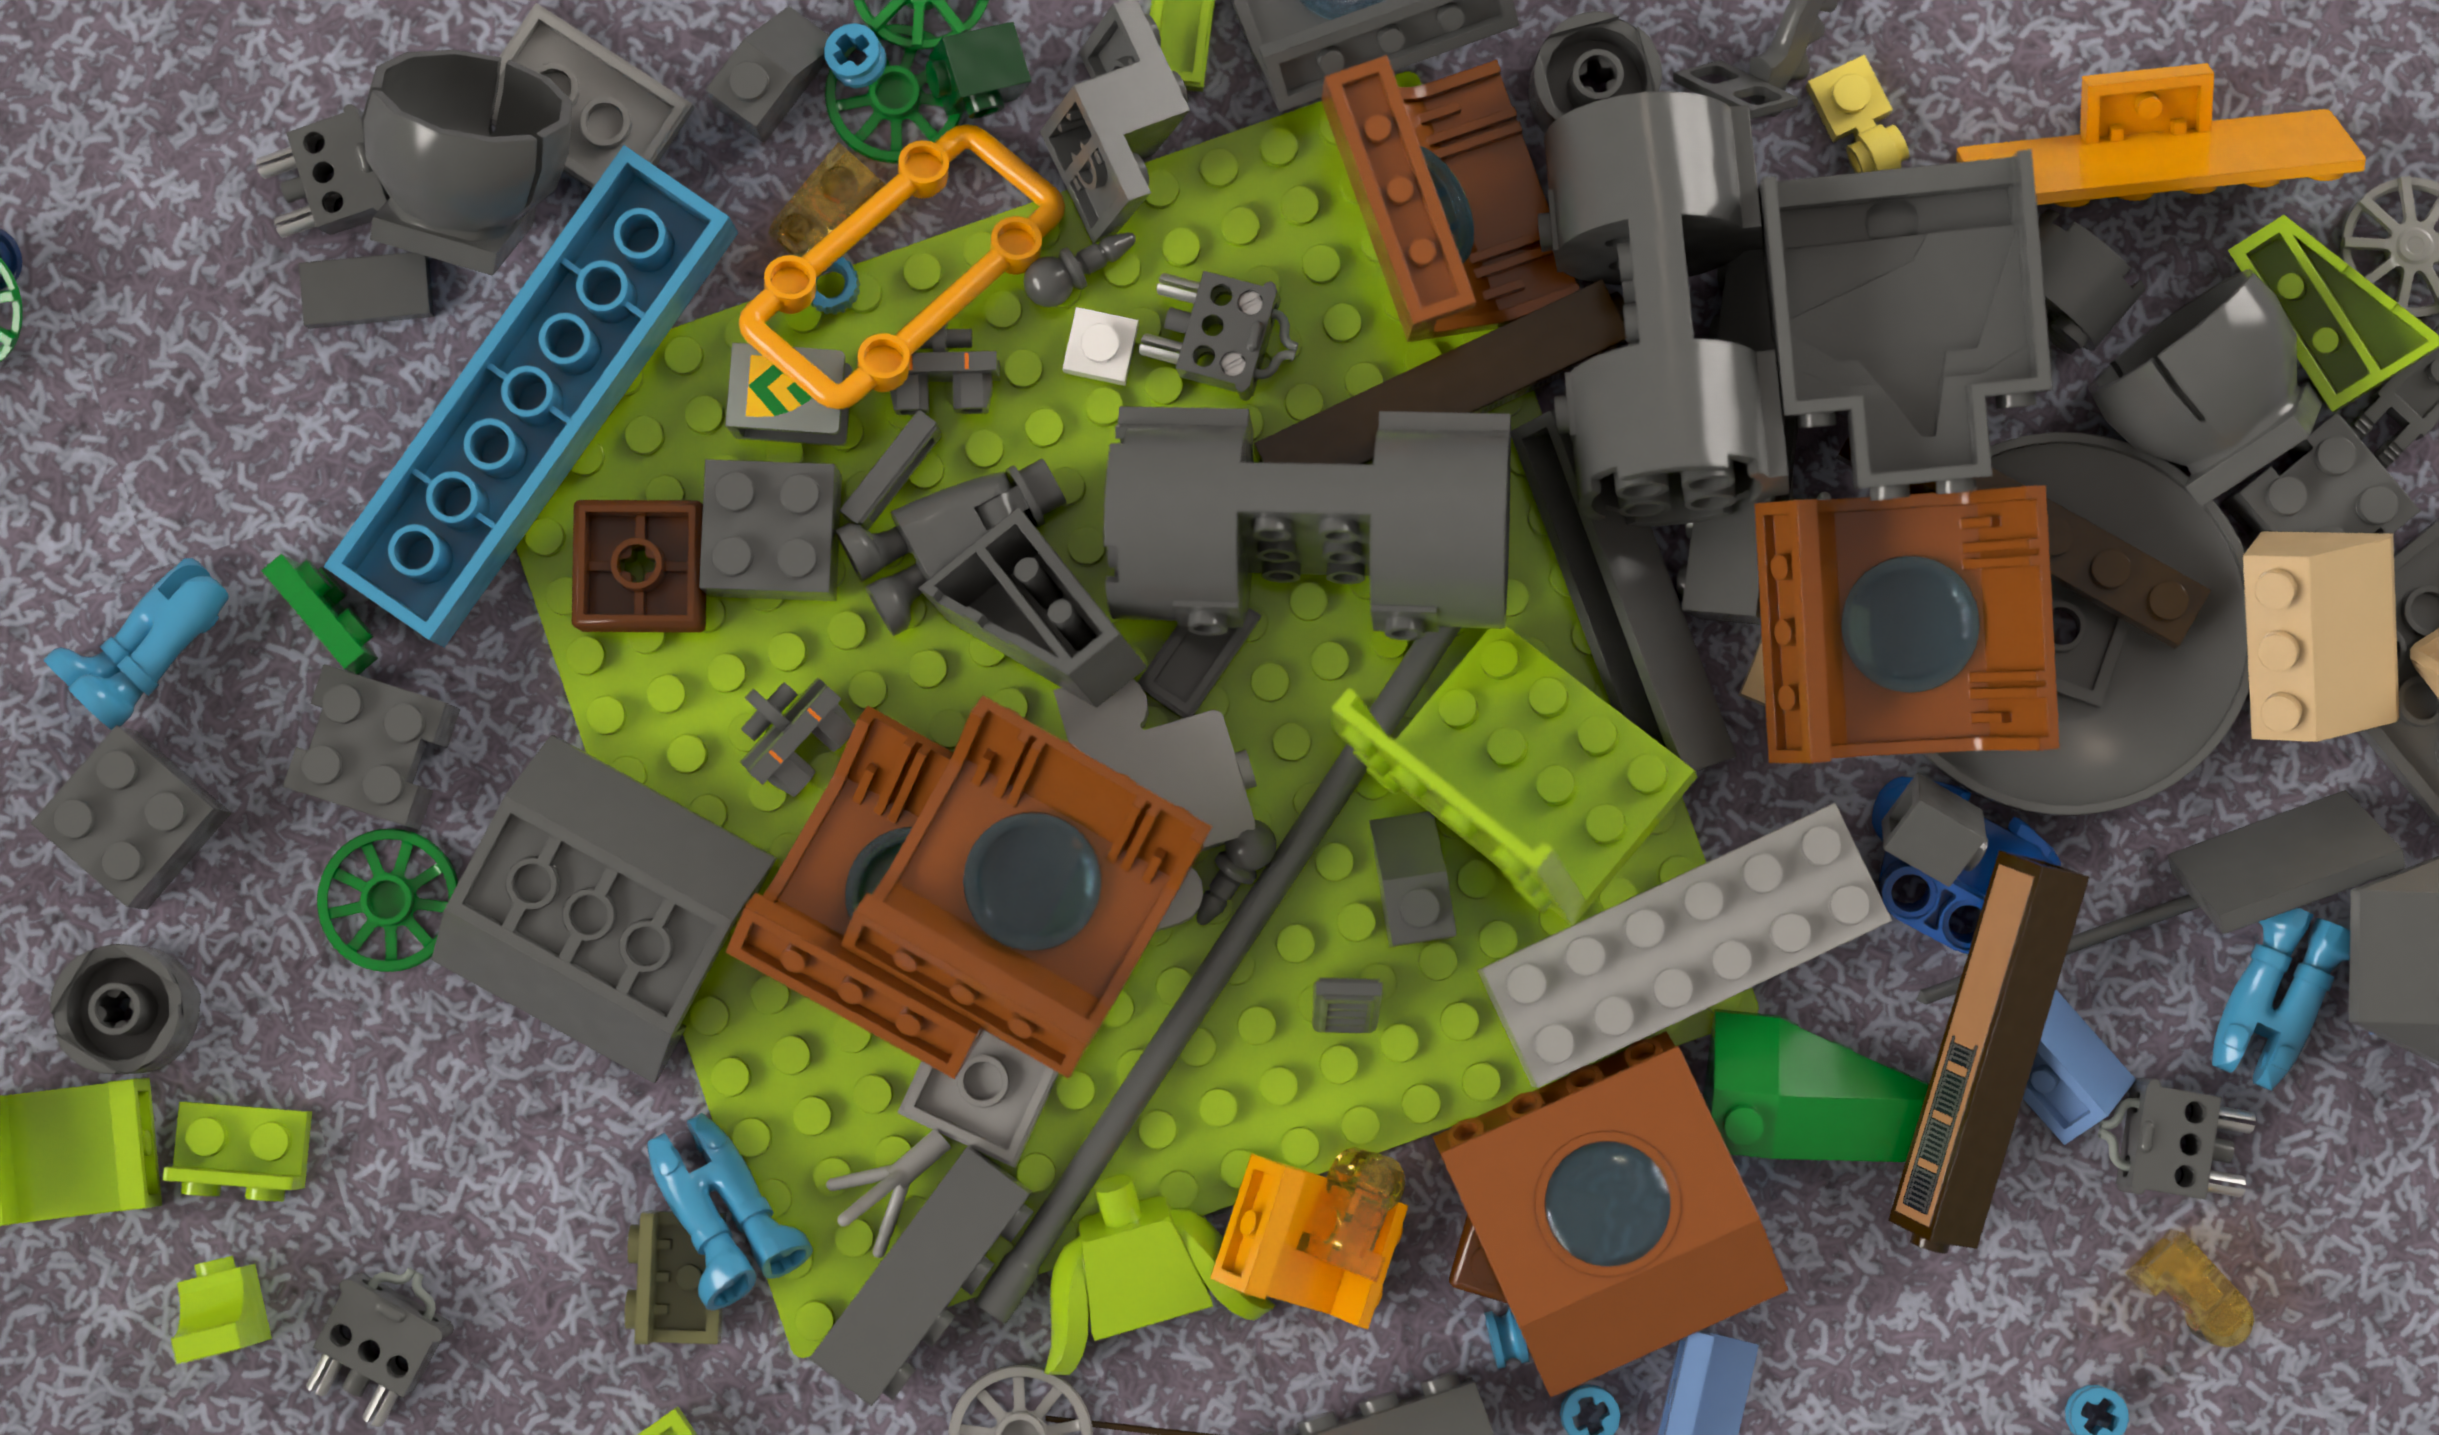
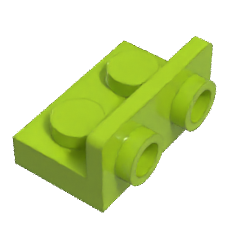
(240, 1148)

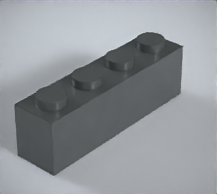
(922, 1275)

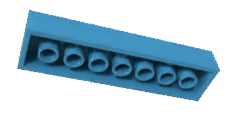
(533, 397)

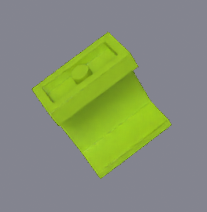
(78, 1152)

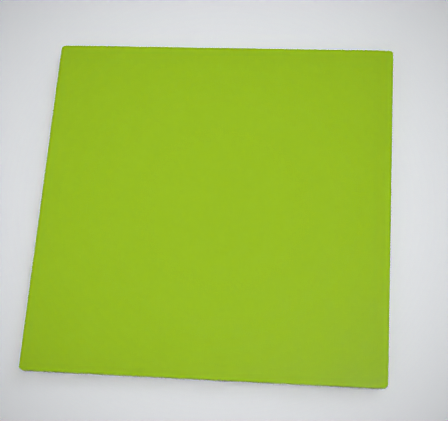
(822, 1095)

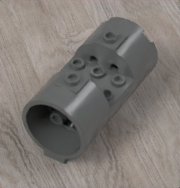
(1643, 201)
(1199, 517)

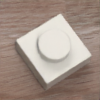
(1100, 346)

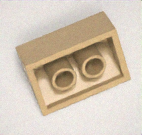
(2320, 634)

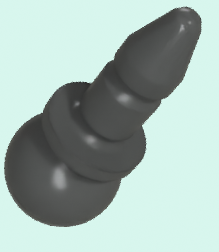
(1052, 279)
(1237, 865)

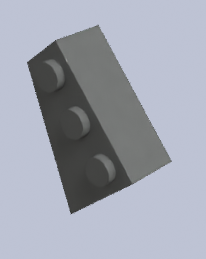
(1034, 610)

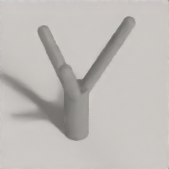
(894, 1176)

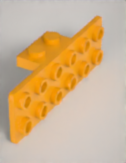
(2158, 135)

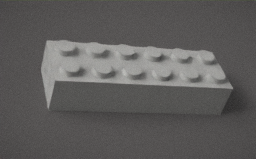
(1684, 945)

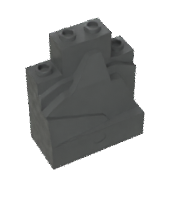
(1907, 312)

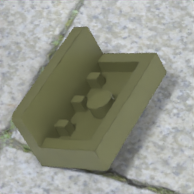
(668, 1279)

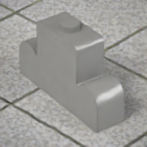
(1180, 761)

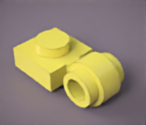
(1852, 102)

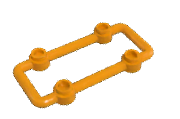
(883, 356)

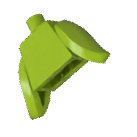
(1134, 1270)

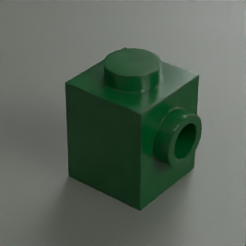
(978, 70)

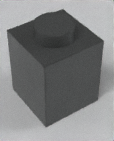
(1935, 830)

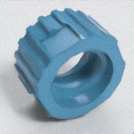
(847, 296)

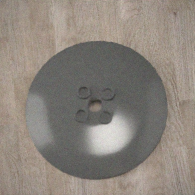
(2126, 702)

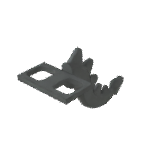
(1770, 70)

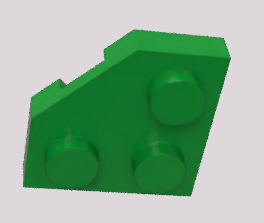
(316, 600)

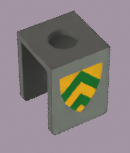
(772, 407)

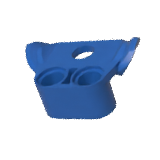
(1933, 910)

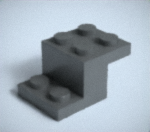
(1115, 119)

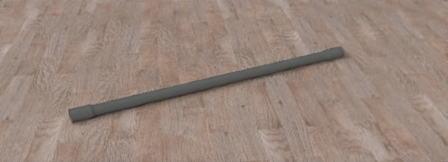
(1021, 1265)

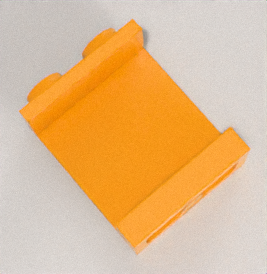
(1262, 1240)

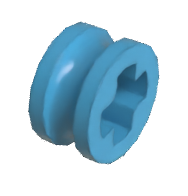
(847, 71)
(1505, 1338)
(2094, 1395)
(1571, 1408)

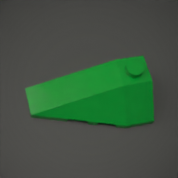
(1803, 1096)

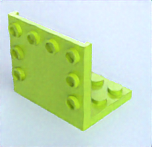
(1527, 771)

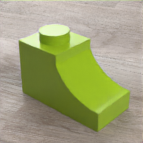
(219, 1311)

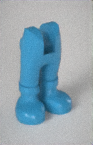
(145, 646)
(2251, 1001)
(728, 1271)

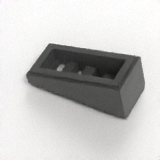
(1346, 1005)

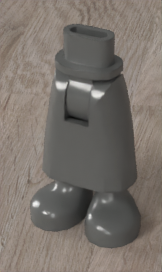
(941, 529)

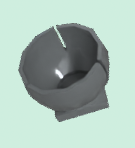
(448, 175)
(2213, 387)

